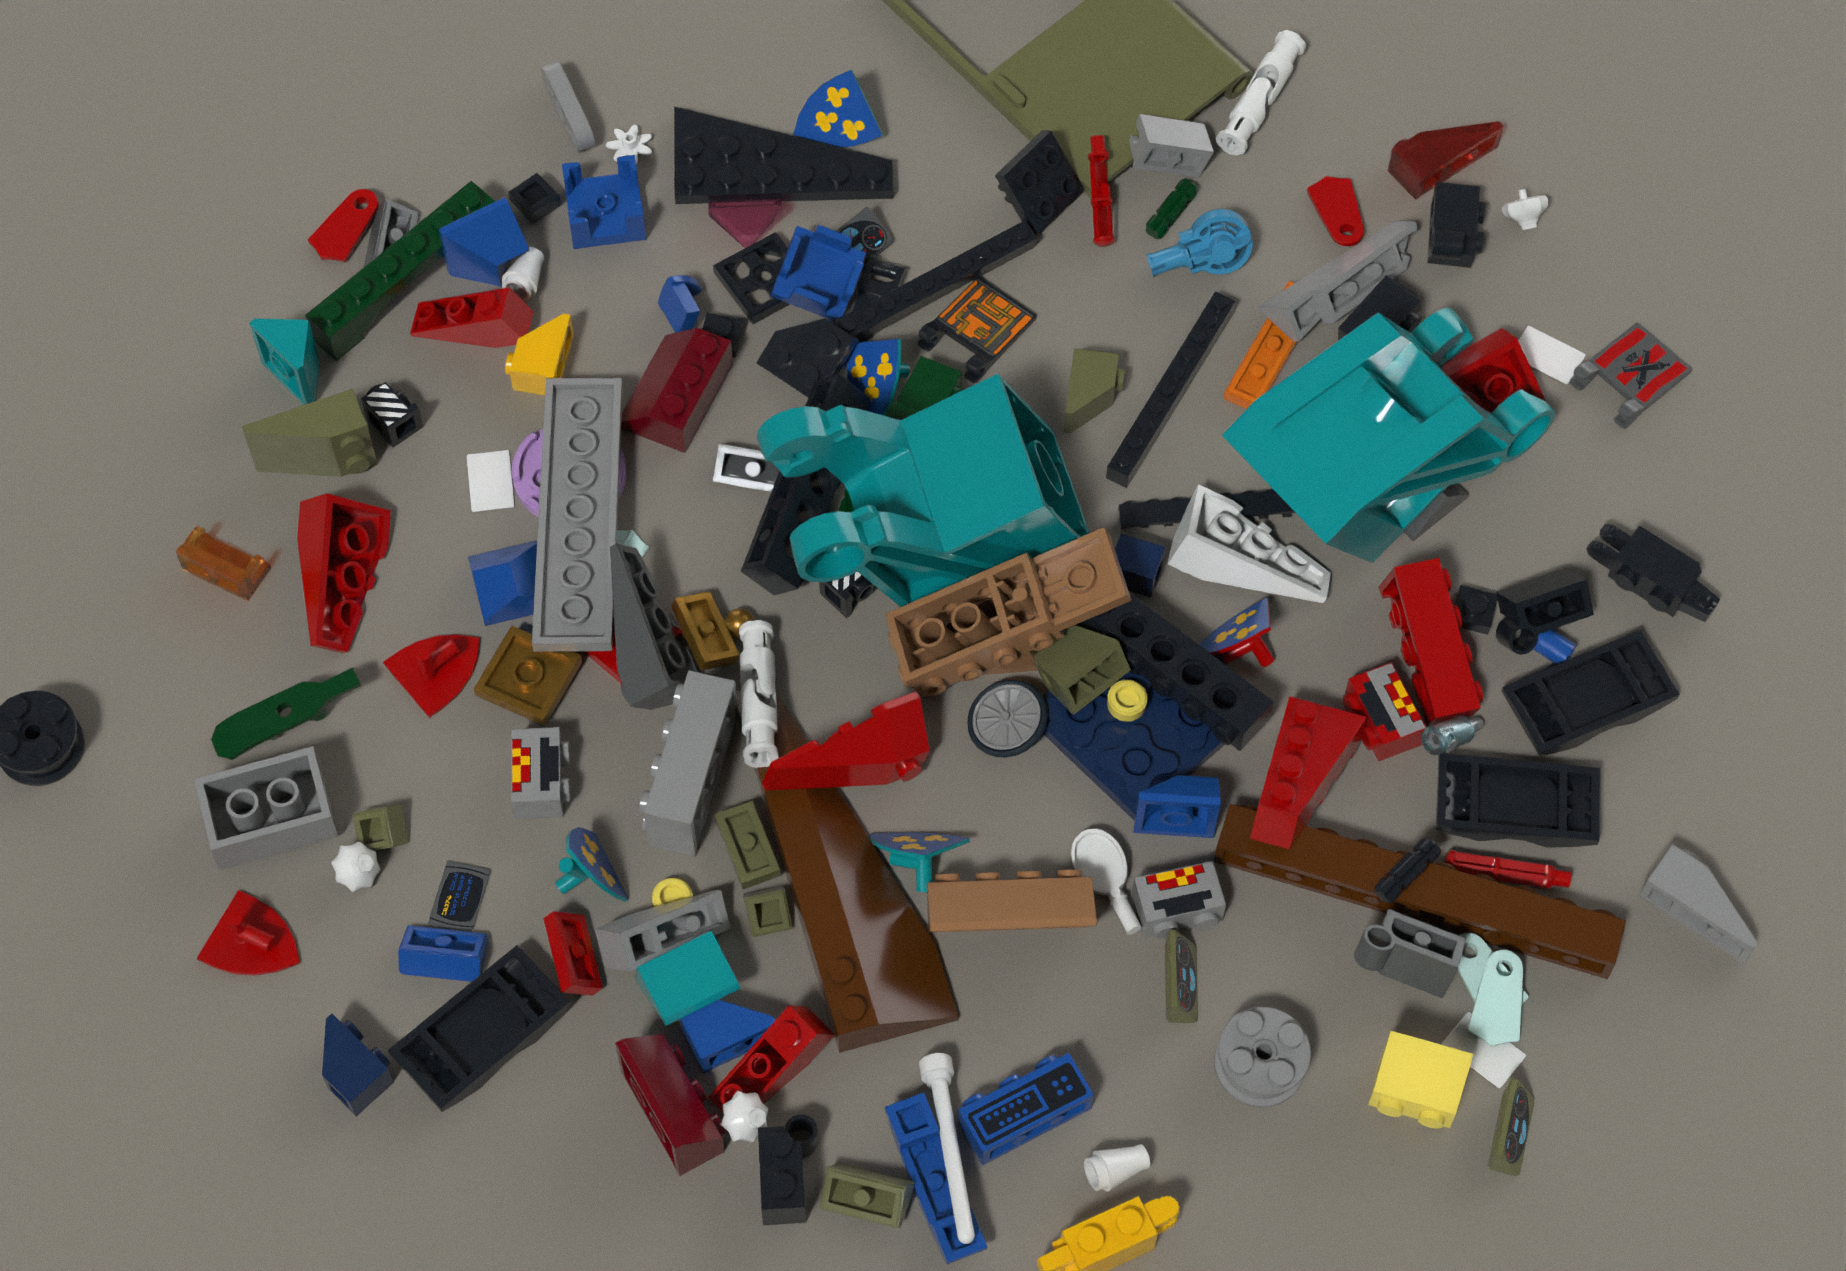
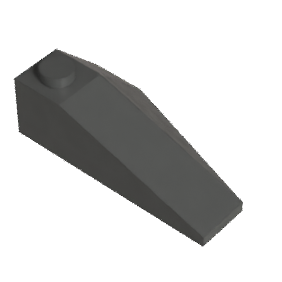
(646, 646)

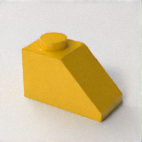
(540, 355)

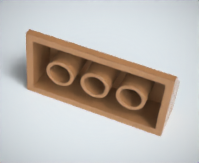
(1010, 904)

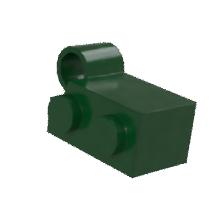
(926, 386)

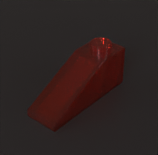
(1440, 154)

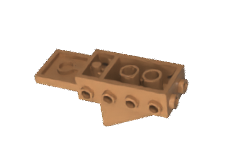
(1005, 614)

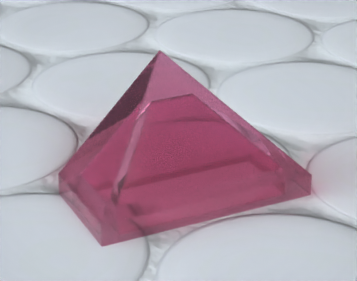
(745, 218)

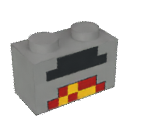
(538, 772)
(1178, 900)

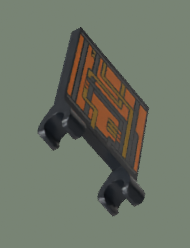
(982, 322)

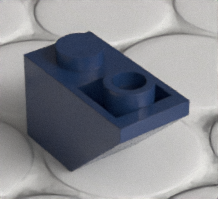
(351, 1068)

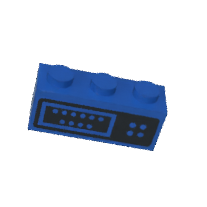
(1024, 1107)

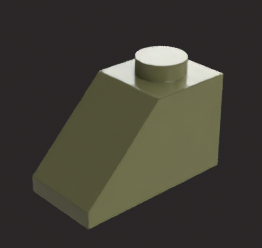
(1091, 386)

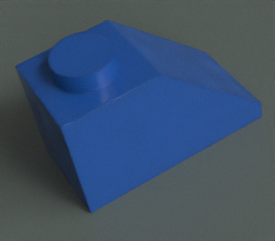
(723, 1032)

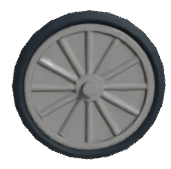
(1007, 718)

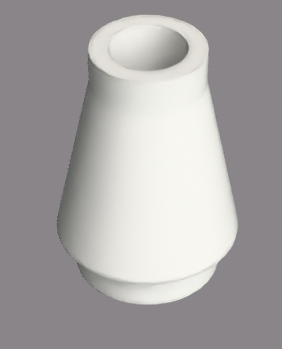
(524, 274)
(1114, 1166)

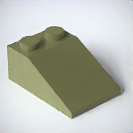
(313, 439)

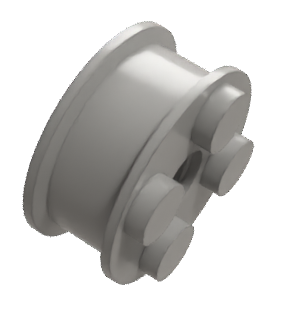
(1264, 1034)

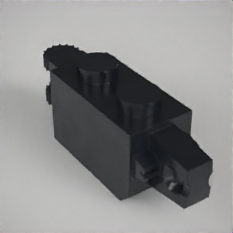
(1654, 571)

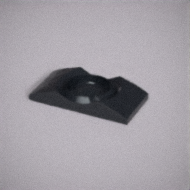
(1590, 694)
(1518, 801)
(480, 1029)

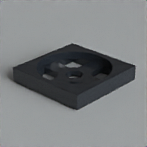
(725, 270)

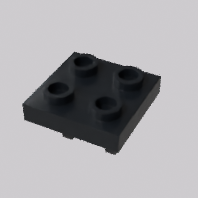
(1039, 181)

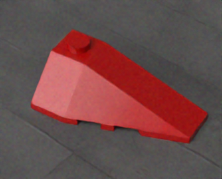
(1493, 370)
(338, 557)
(871, 753)

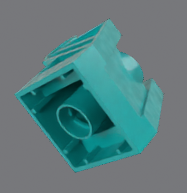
(1380, 432)
(928, 491)

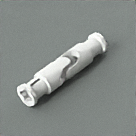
(1259, 93)
(758, 693)

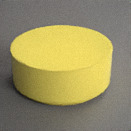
(1127, 700)
(669, 891)

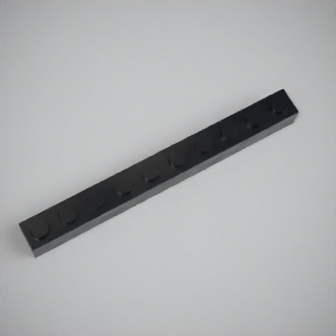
(938, 281)
(1170, 390)
(1172, 511)

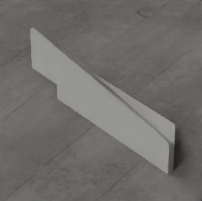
(1341, 282)

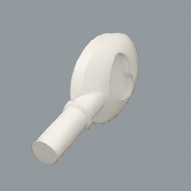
(1104, 861)

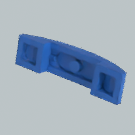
(923, 1160)

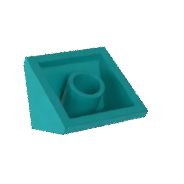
(289, 354)
(687, 978)

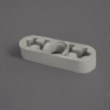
(567, 106)

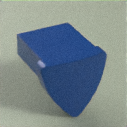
(678, 302)

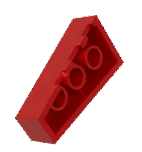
(1432, 640)
(1305, 762)

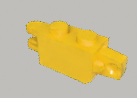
(1112, 1236)

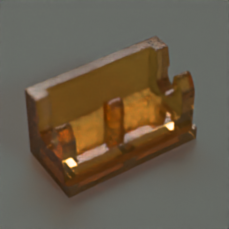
(222, 564)

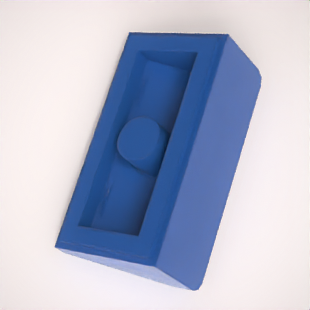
(442, 953)

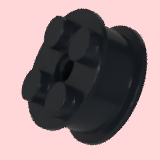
(39, 738)

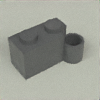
(1411, 952)

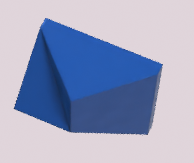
(483, 243)
(505, 582)
(1179, 807)

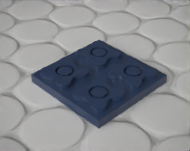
(1131, 754)

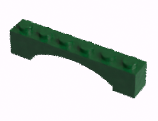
(347, 313)

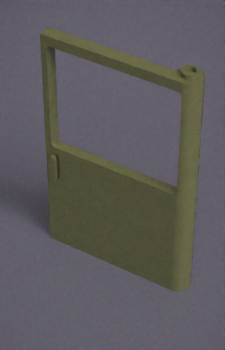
(1100, 73)

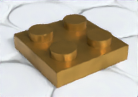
(525, 679)

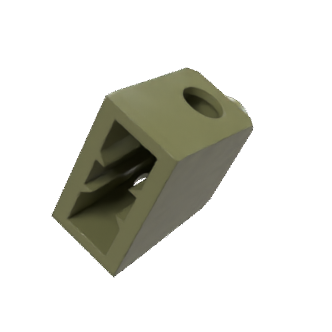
(1080, 666)

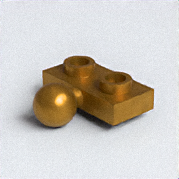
(707, 631)

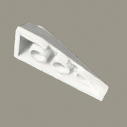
(1229, 549)

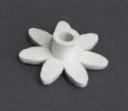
(630, 143)

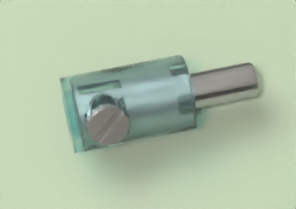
(1450, 734)

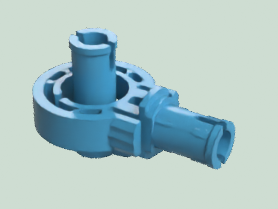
(1207, 245)

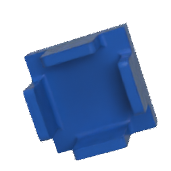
(819, 272)

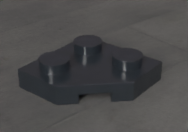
(807, 353)

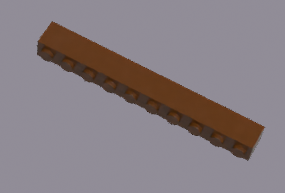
(1439, 897)

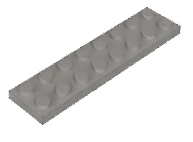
(577, 515)

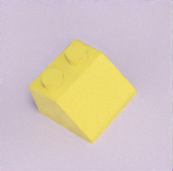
(1420, 1080)

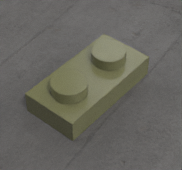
(747, 845)

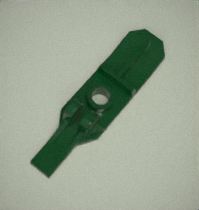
(263, 719)

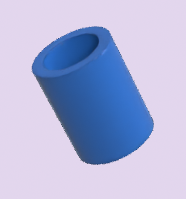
(1554, 647)

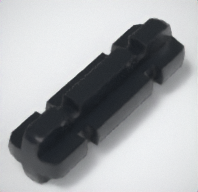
(1407, 870)

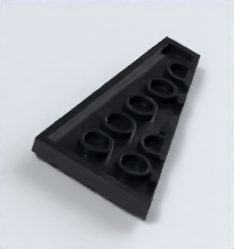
(745, 162)

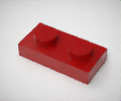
(573, 953)

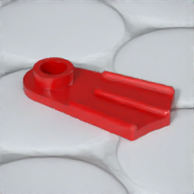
(1337, 209)
(345, 226)

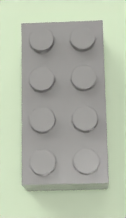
(690, 763)

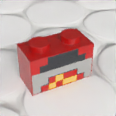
(1391, 715)

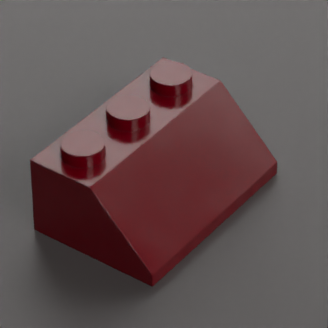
(678, 388)
(671, 1100)

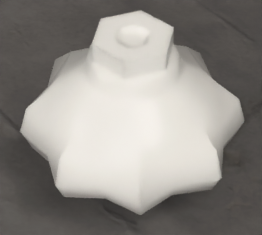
(1526, 209)
(356, 866)
(744, 1116)

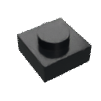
(534, 197)
(725, 327)
(1476, 608)

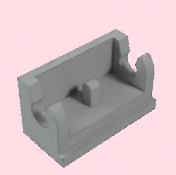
(1170, 146)

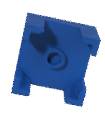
(604, 207)

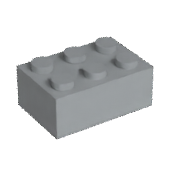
(265, 808)

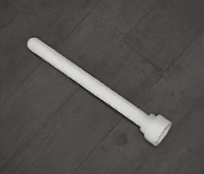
(937, 1073)

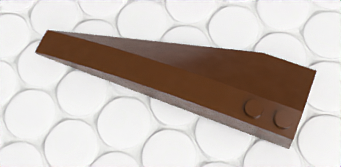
(860, 930)

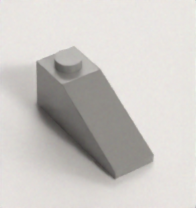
(1694, 898)
(660, 929)

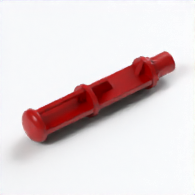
(1100, 191)
(1509, 870)

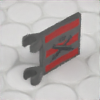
(1636, 368)

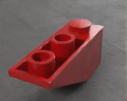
(478, 319)
(776, 1057)

